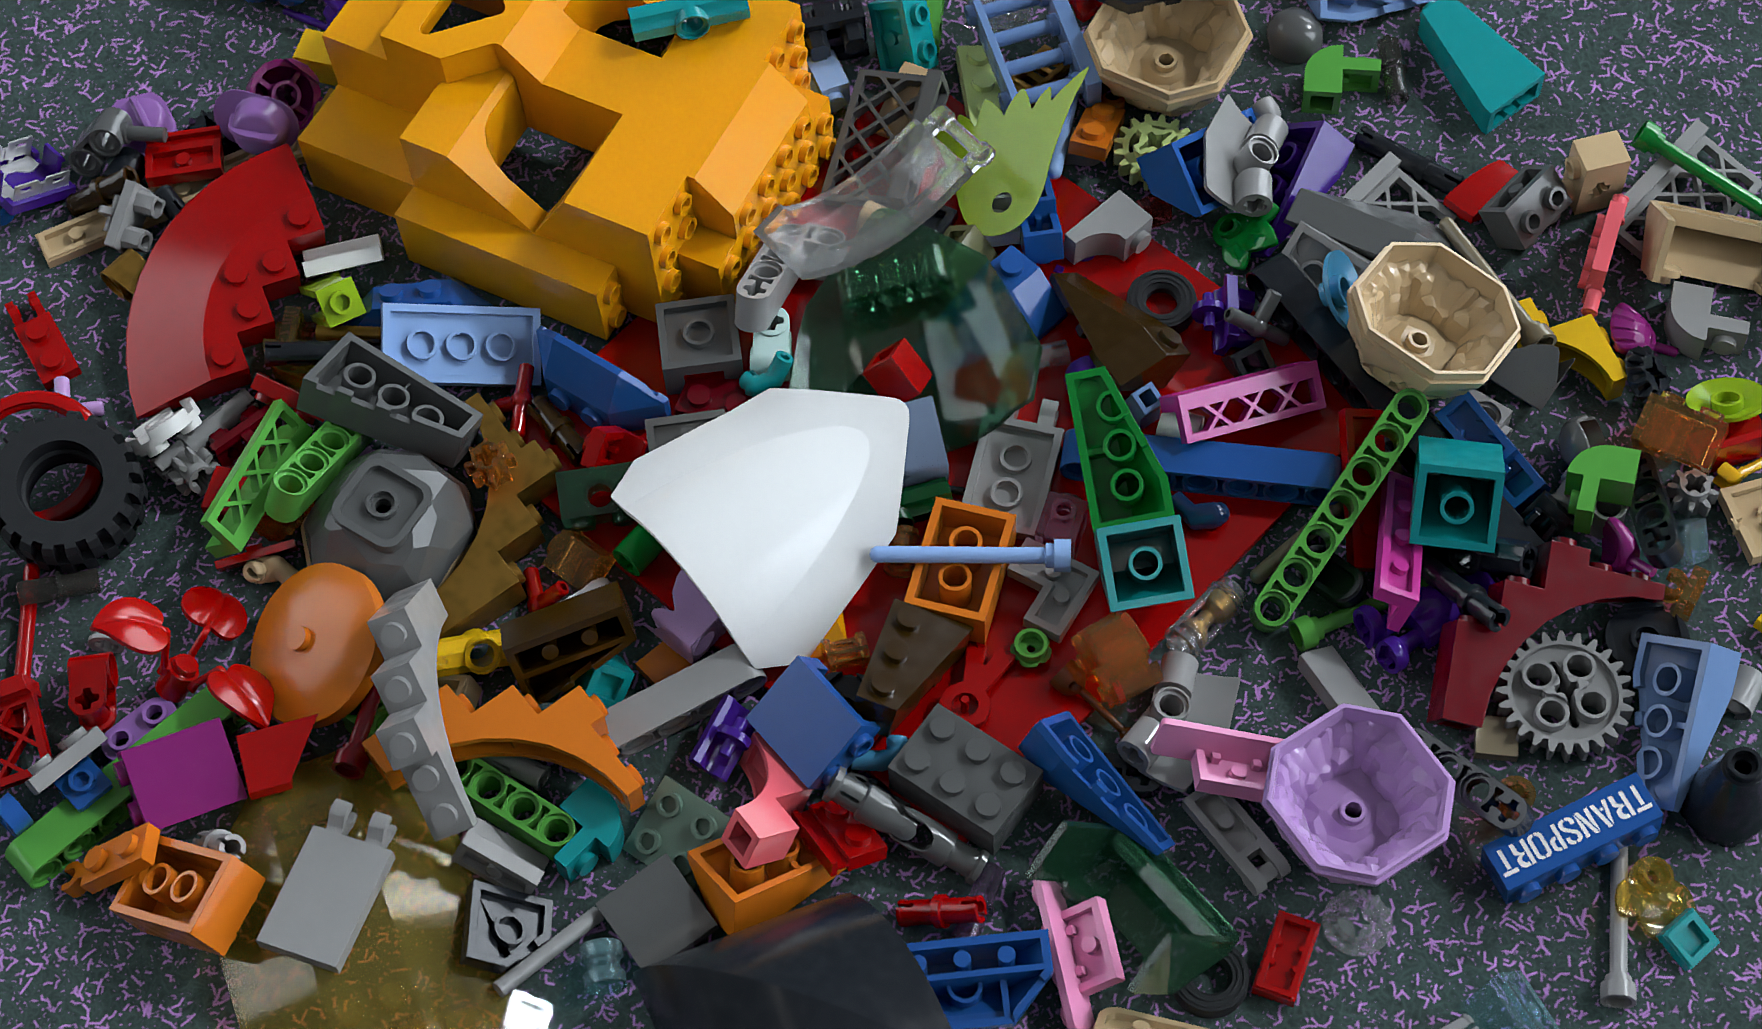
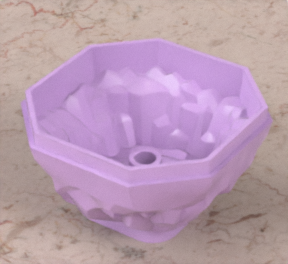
(1363, 767)

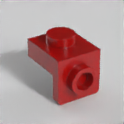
(611, 446)

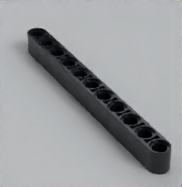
(1325, 340)

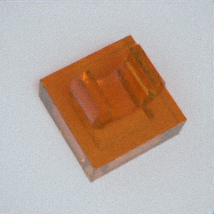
(1688, 590)

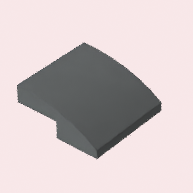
(657, 913)

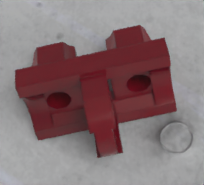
(227, 444)

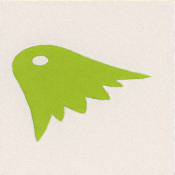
(1024, 150)

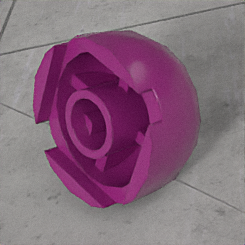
(290, 83)

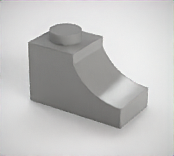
(1112, 229)

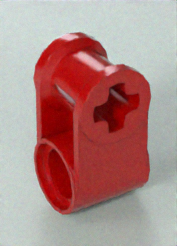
(93, 689)

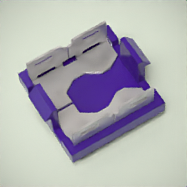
(28, 180)

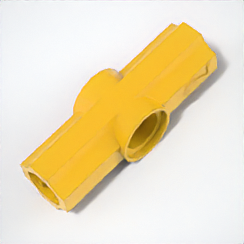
(455, 651)

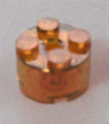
(1117, 657)

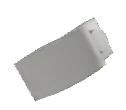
(1692, 327)

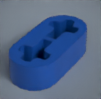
(13, 816)

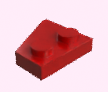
(271, 390)

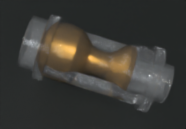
(1218, 605)

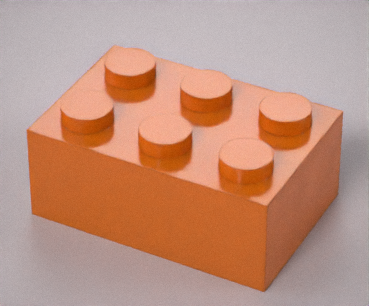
(963, 589)
(190, 896)

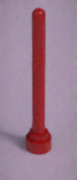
(24, 653)

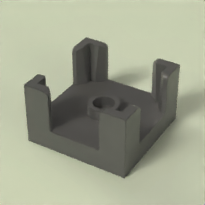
(698, 339)

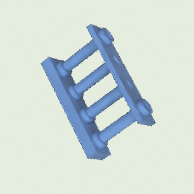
(1059, 22)

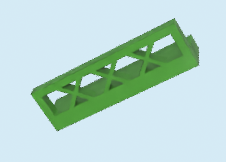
(247, 503)

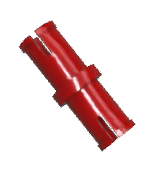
(941, 911)

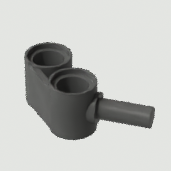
(105, 139)

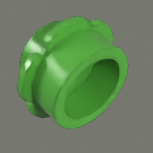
(1031, 638)

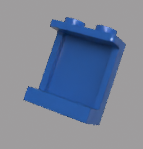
(811, 723)

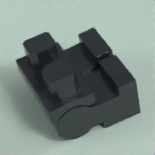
(835, 27)

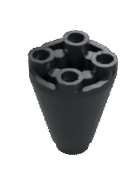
(1726, 798)

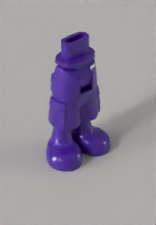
(1424, 622)

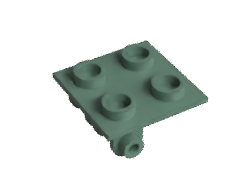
(674, 825)

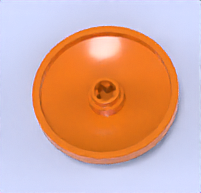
(318, 643)

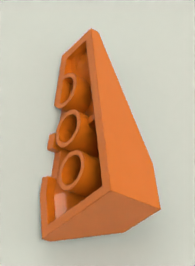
(756, 894)

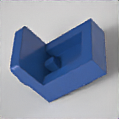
(83, 784)

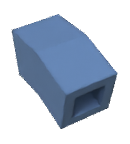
(1145, 405)

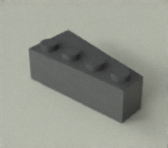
(388, 402)

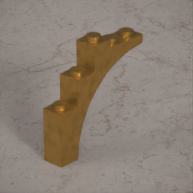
(488, 578)

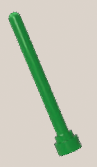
(1651, 139)

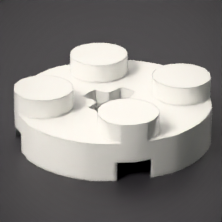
(153, 433)

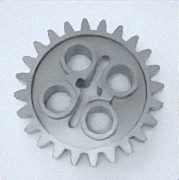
(1598, 689)

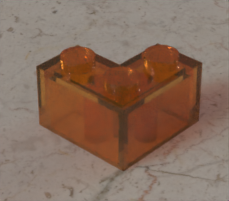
(1679, 433)

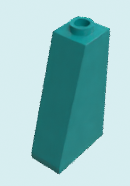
(1478, 63)

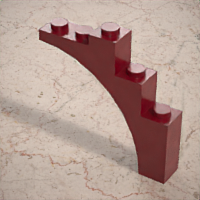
(1474, 657)

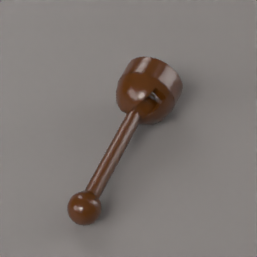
(1072, 681)

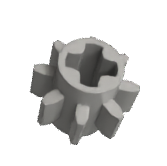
(192, 470)
(1692, 493)

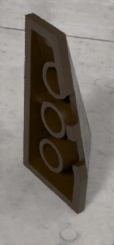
(1121, 336)

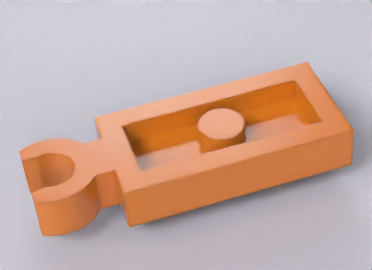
(1098, 129)
(113, 861)

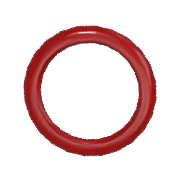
(62, 404)

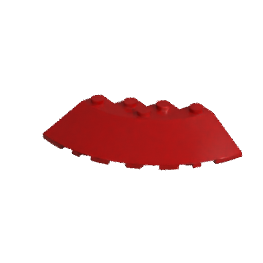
(213, 280)

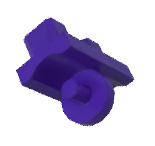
(1211, 314)
(723, 739)

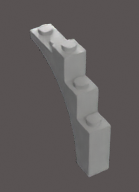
(414, 731)

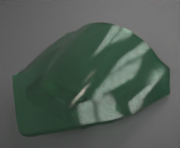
(950, 313)

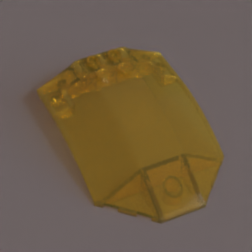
(409, 949)

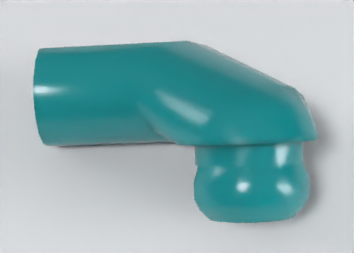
(772, 378)

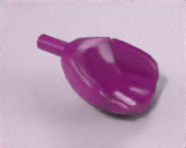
(1633, 330)
(1621, 549)

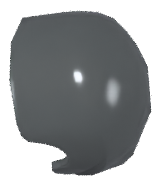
(1294, 35)
(1578, 435)

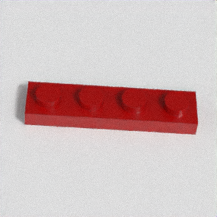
(1363, 534)

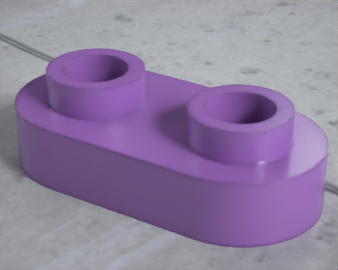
(136, 725)

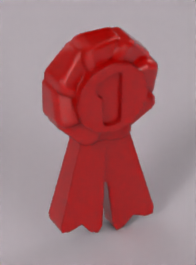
(970, 696)

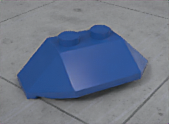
(430, 291)
(594, 386)
(986, 977)

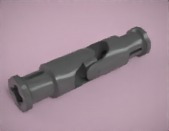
(883, 813)

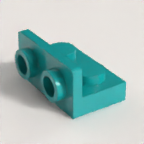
(903, 33)

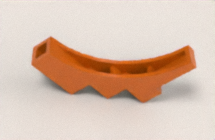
(513, 725)

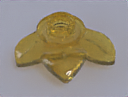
(1651, 902)

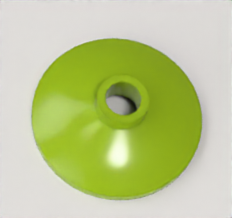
(1731, 396)

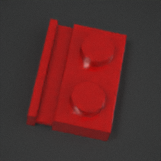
(185, 157)
(838, 837)

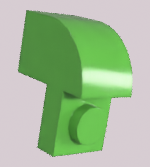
(1331, 73)
(1602, 475)

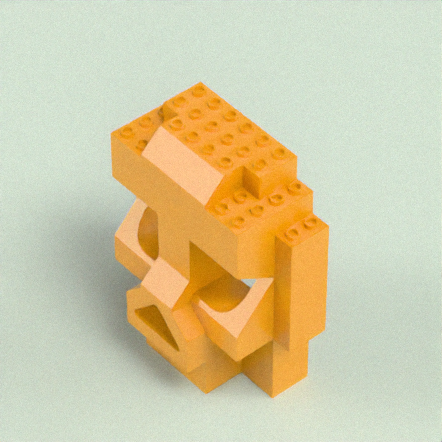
(681, 144)

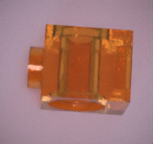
(577, 558)

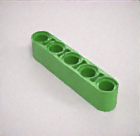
(312, 470)

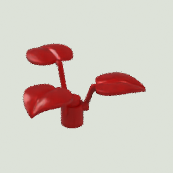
(139, 628)

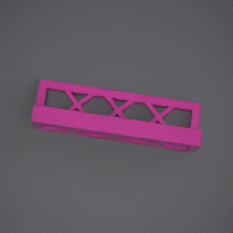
(1237, 388)
(1397, 560)

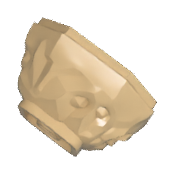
(1170, 54)
(1430, 320)

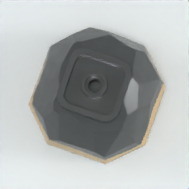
(414, 541)

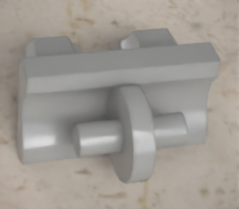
(127, 218)

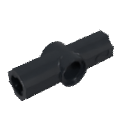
(1510, 558)

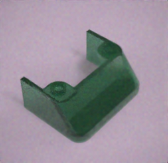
(1145, 901)

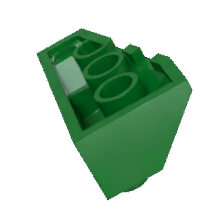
(1116, 460)

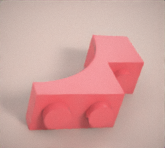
(764, 827)

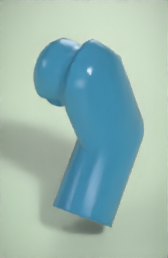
(880, 759)

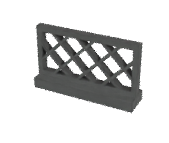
(932, 94)

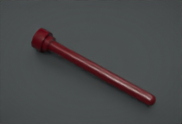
(352, 759)

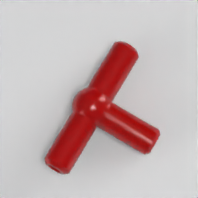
(519, 400)
(536, 596)

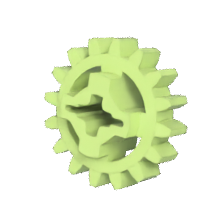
(1147, 138)

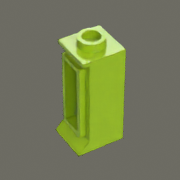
(336, 298)

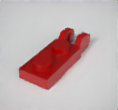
(43, 343)

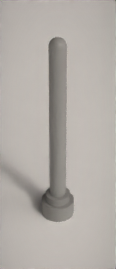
(1618, 988)

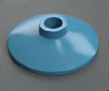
(1337, 279)

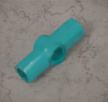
(684, 17)

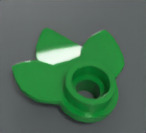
(1244, 234)

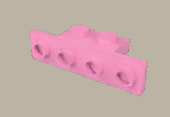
(1220, 758)
(1081, 951)

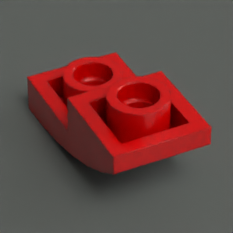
(1478, 190)

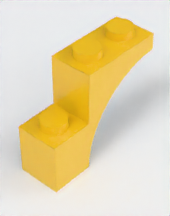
(1589, 347)

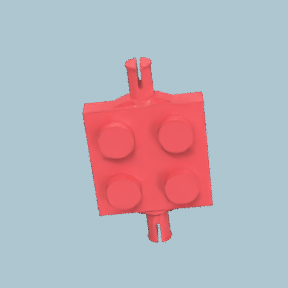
(1600, 254)

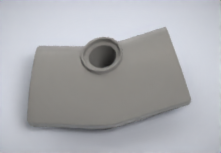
(1240, 157)
(1188, 698)

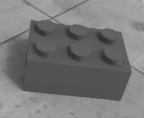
(965, 779)

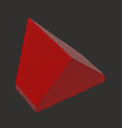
(272, 755)

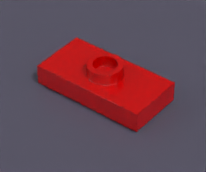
(1286, 958)

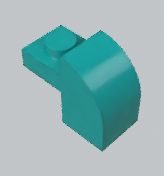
(597, 828)

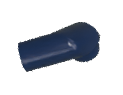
(1201, 515)

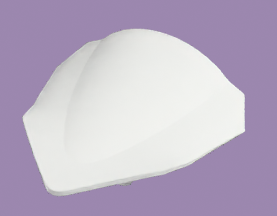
(777, 510)

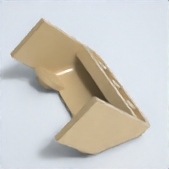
(1701, 246)

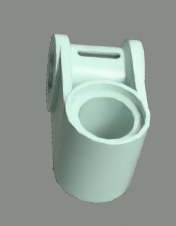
(768, 342)

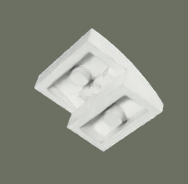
(342, 255)

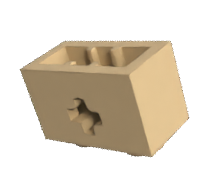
(1595, 171)

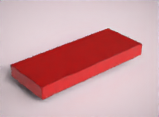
(255, 552)

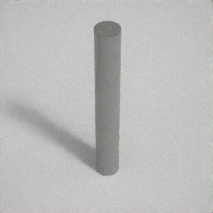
(548, 951)

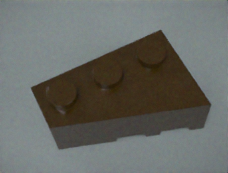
(567, 640)
(907, 662)

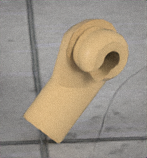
(268, 570)

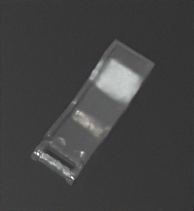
(878, 201)

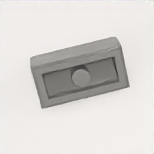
(1333, 679)

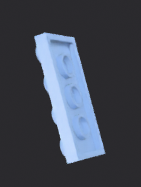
(462, 342)

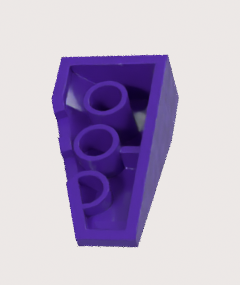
(1308, 159)

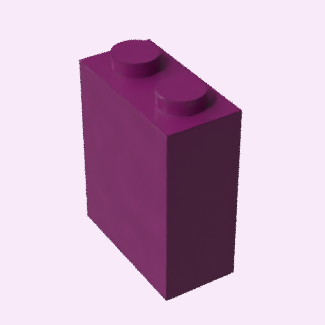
(180, 775)

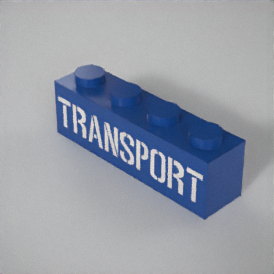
(1573, 839)

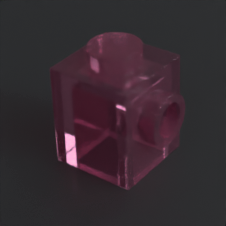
(1063, 518)

